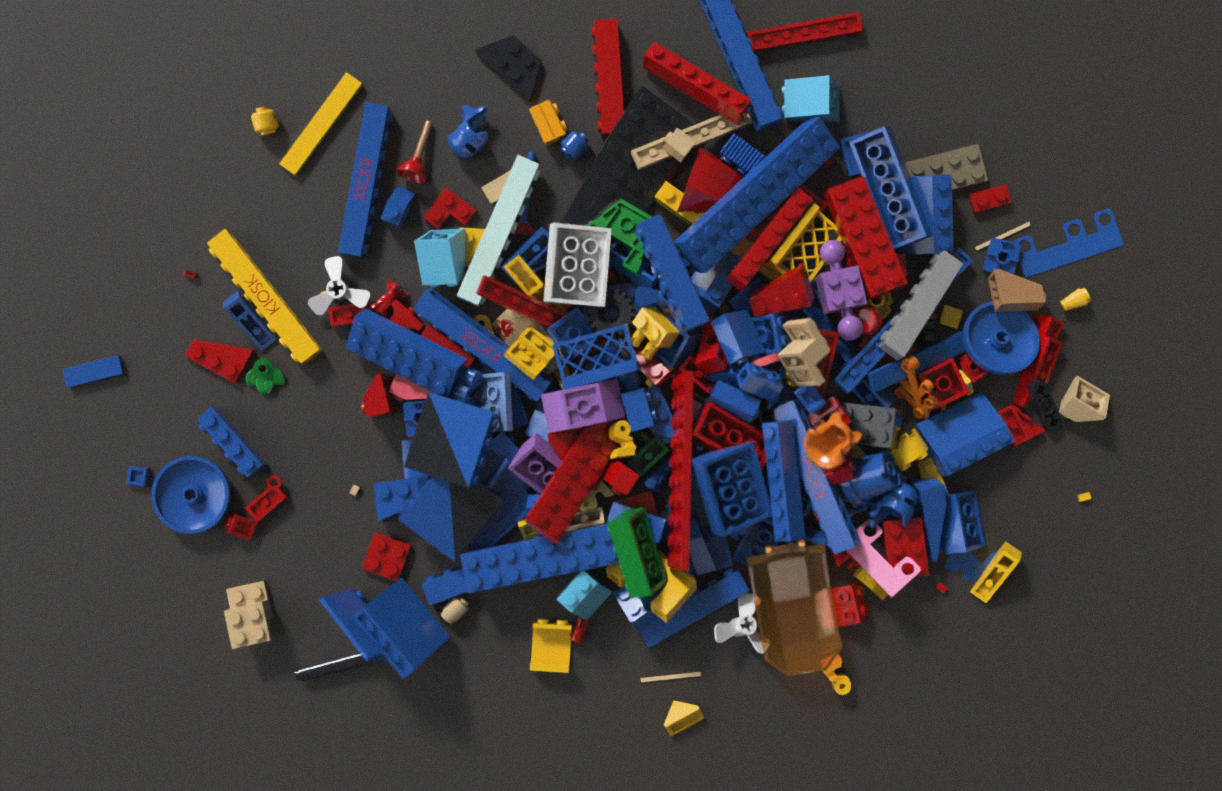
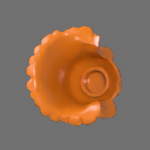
(830, 442)

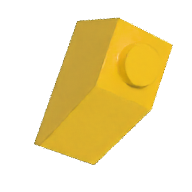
(863, 576)

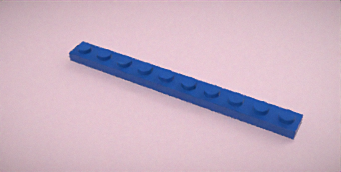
(871, 353)

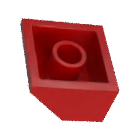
(377, 399)

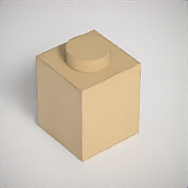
(678, 144)

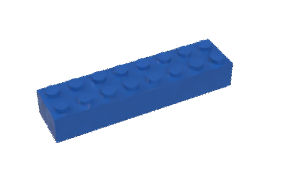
(538, 558)

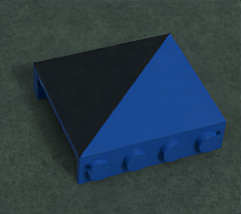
(451, 440)
(449, 513)

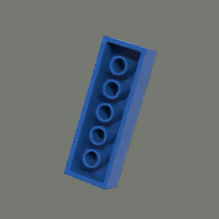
(890, 187)
(405, 353)

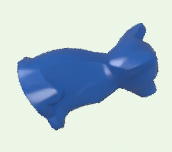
(657, 475)

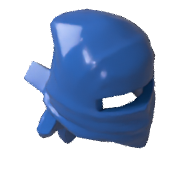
(467, 138)
(896, 502)

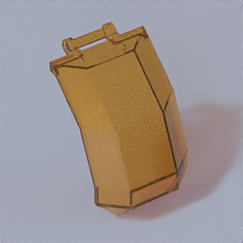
(795, 608)

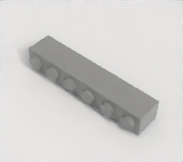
(920, 305)

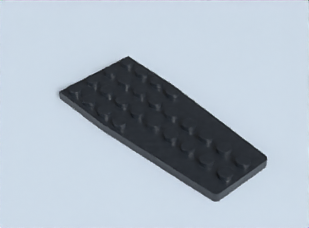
(614, 169)

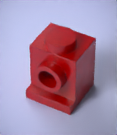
(964, 365)

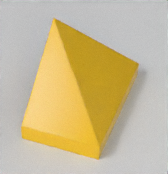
(681, 717)

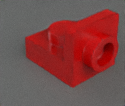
(240, 526)

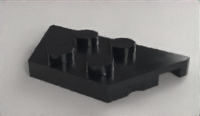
(513, 63)

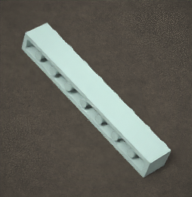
(499, 228)

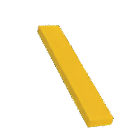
(321, 124)

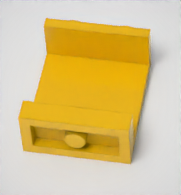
(551, 646)

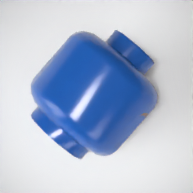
(574, 145)

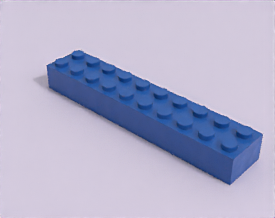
(756, 195)

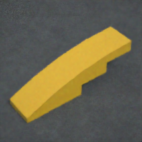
(529, 281)

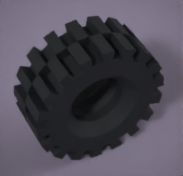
(621, 303)

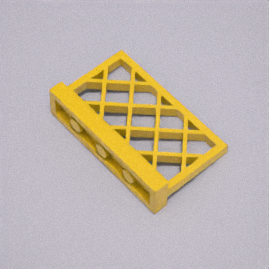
(796, 234)

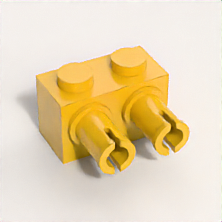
(656, 328)

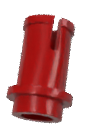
(579, 630)

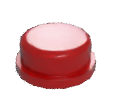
(870, 318)

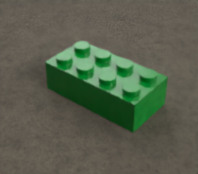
(637, 552)

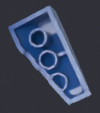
(932, 510)

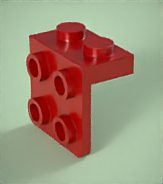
(850, 604)

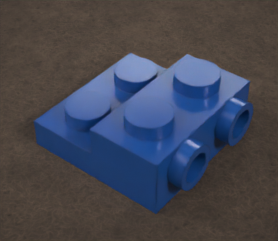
(772, 332)

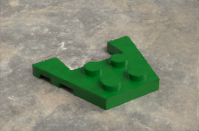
(622, 221)

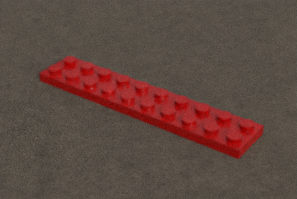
(681, 472)

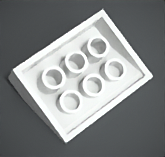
(577, 264)

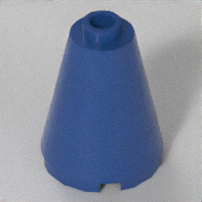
(628, 381)

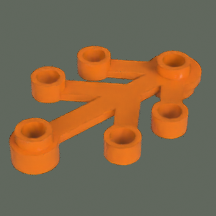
(920, 409)

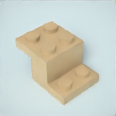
(804, 352)
(248, 614)

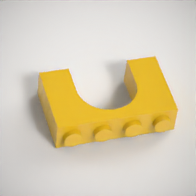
(674, 595)

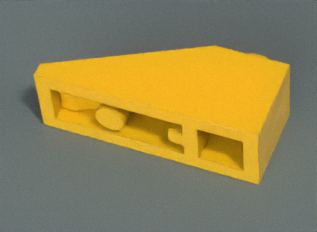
(996, 572)

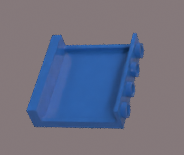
(401, 627)

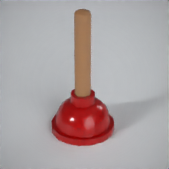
(413, 169)

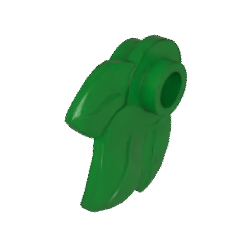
(265, 379)

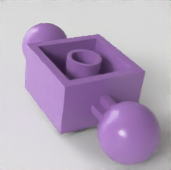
(841, 290)

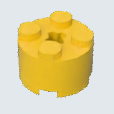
(909, 449)

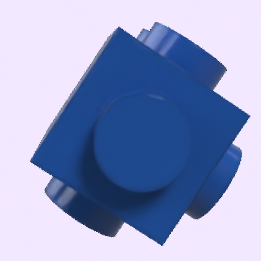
(759, 381)

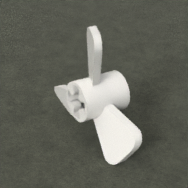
(321, 302)
(746, 609)

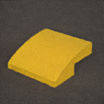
(531, 352)

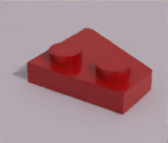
(1019, 424)

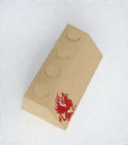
(510, 327)

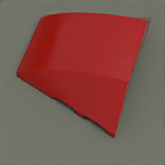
(707, 182)

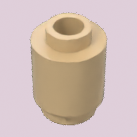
(455, 609)

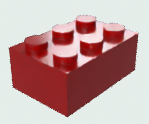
(904, 542)

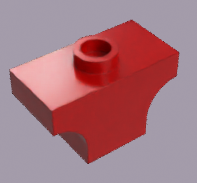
(406, 317)

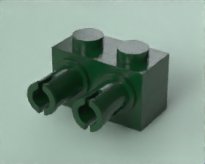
(648, 454)

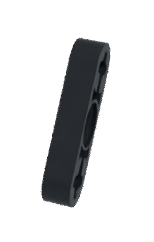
(1052, 409)

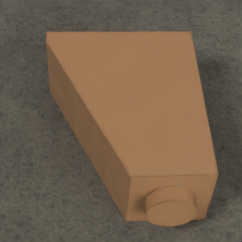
(1014, 292)

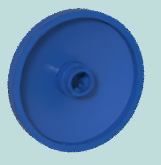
(1000, 340)
(191, 494)

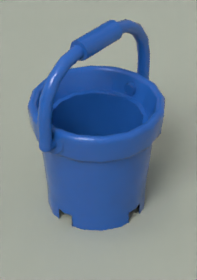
(871, 478)

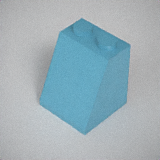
(811, 99)
(441, 257)
(584, 594)

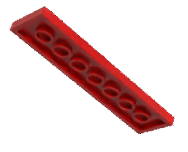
(573, 480)

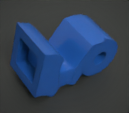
(469, 381)

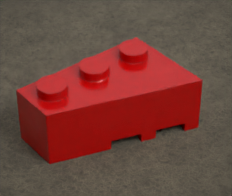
(619, 477)

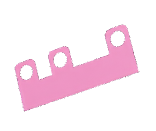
(886, 576)

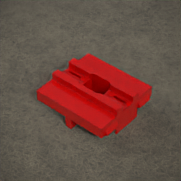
(831, 407)

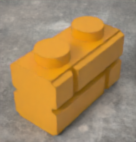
(548, 123)

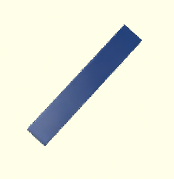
(927, 357)

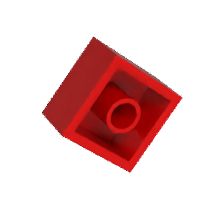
(946, 380)

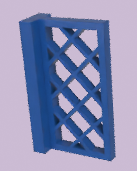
(600, 373)

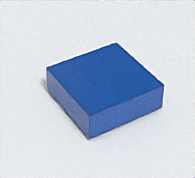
(137, 476)

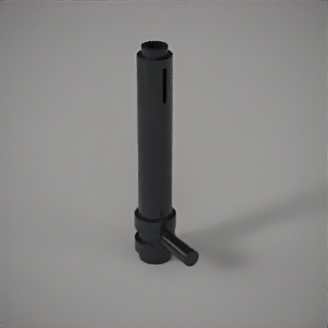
(330, 666)

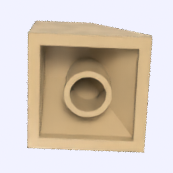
(1084, 402)

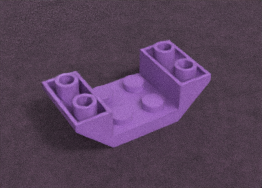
(583, 405)

